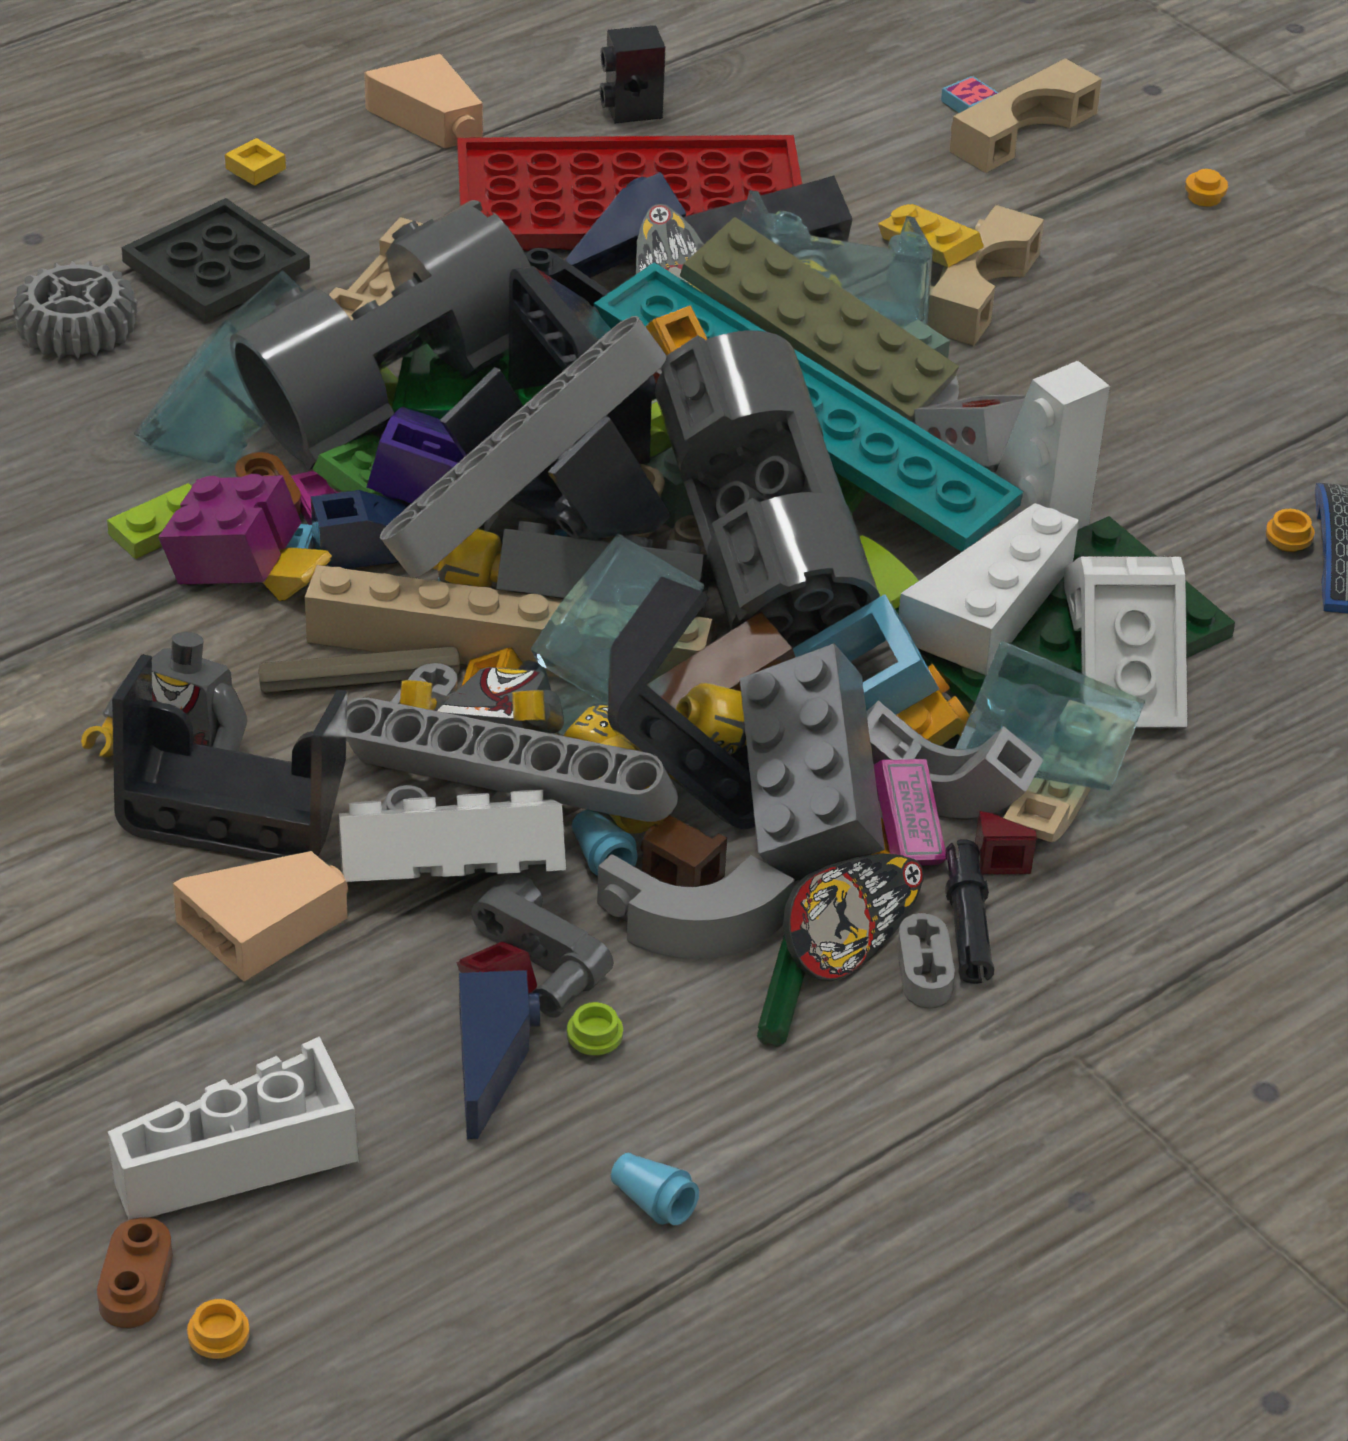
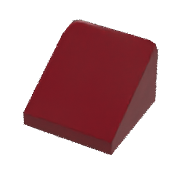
(1004, 845)
(499, 958)

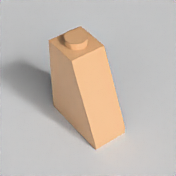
(426, 100)
(261, 909)

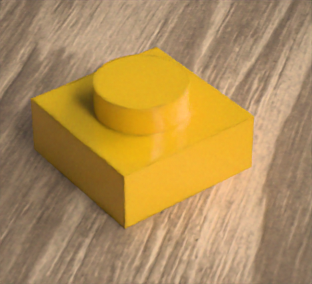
(255, 161)

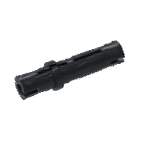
(968, 896)

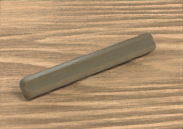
(351, 669)

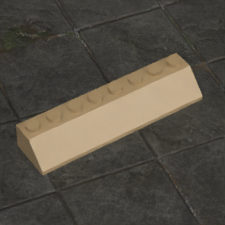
(411, 613)

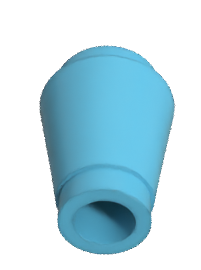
(602, 838)
(658, 1189)

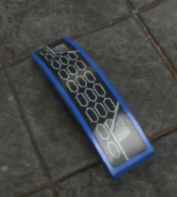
(1333, 513)

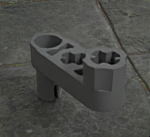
(515, 916)

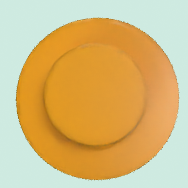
(1206, 187)
(1290, 530)
(218, 1329)

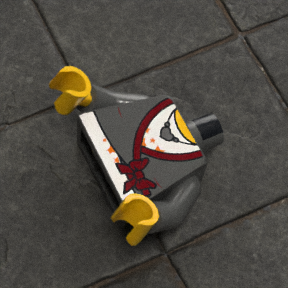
(194, 686)
(496, 695)

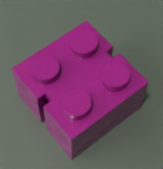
(230, 529)

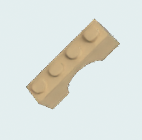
(1055, 96)
(963, 296)

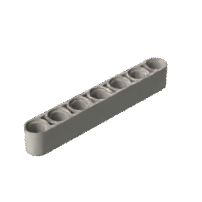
(523, 447)
(510, 759)

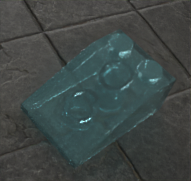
(596, 611)
(1057, 713)

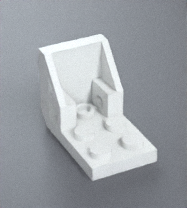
(1134, 630)

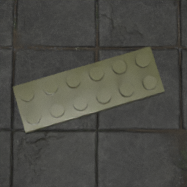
(818, 318)

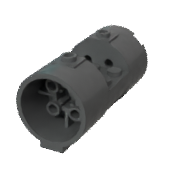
(320, 372)
(763, 484)

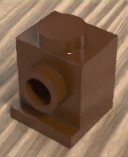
(683, 854)

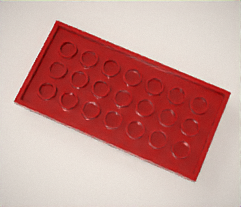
(560, 186)

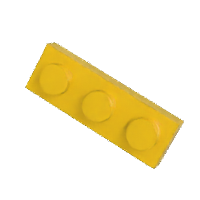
(947, 238)

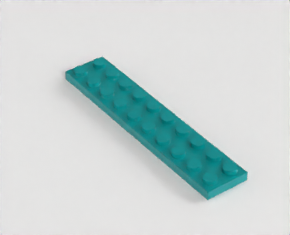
(862, 436)

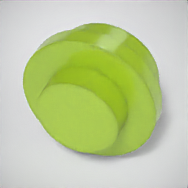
(595, 1029)

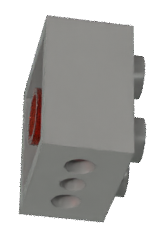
(974, 425)

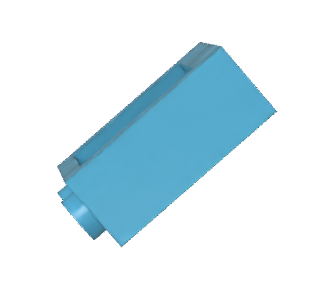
(865, 629)

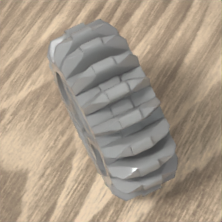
(75, 309)

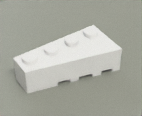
(1058, 442)
(990, 588)
(451, 838)
(237, 1136)

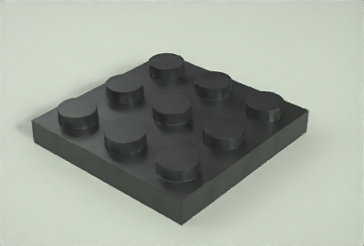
(214, 258)

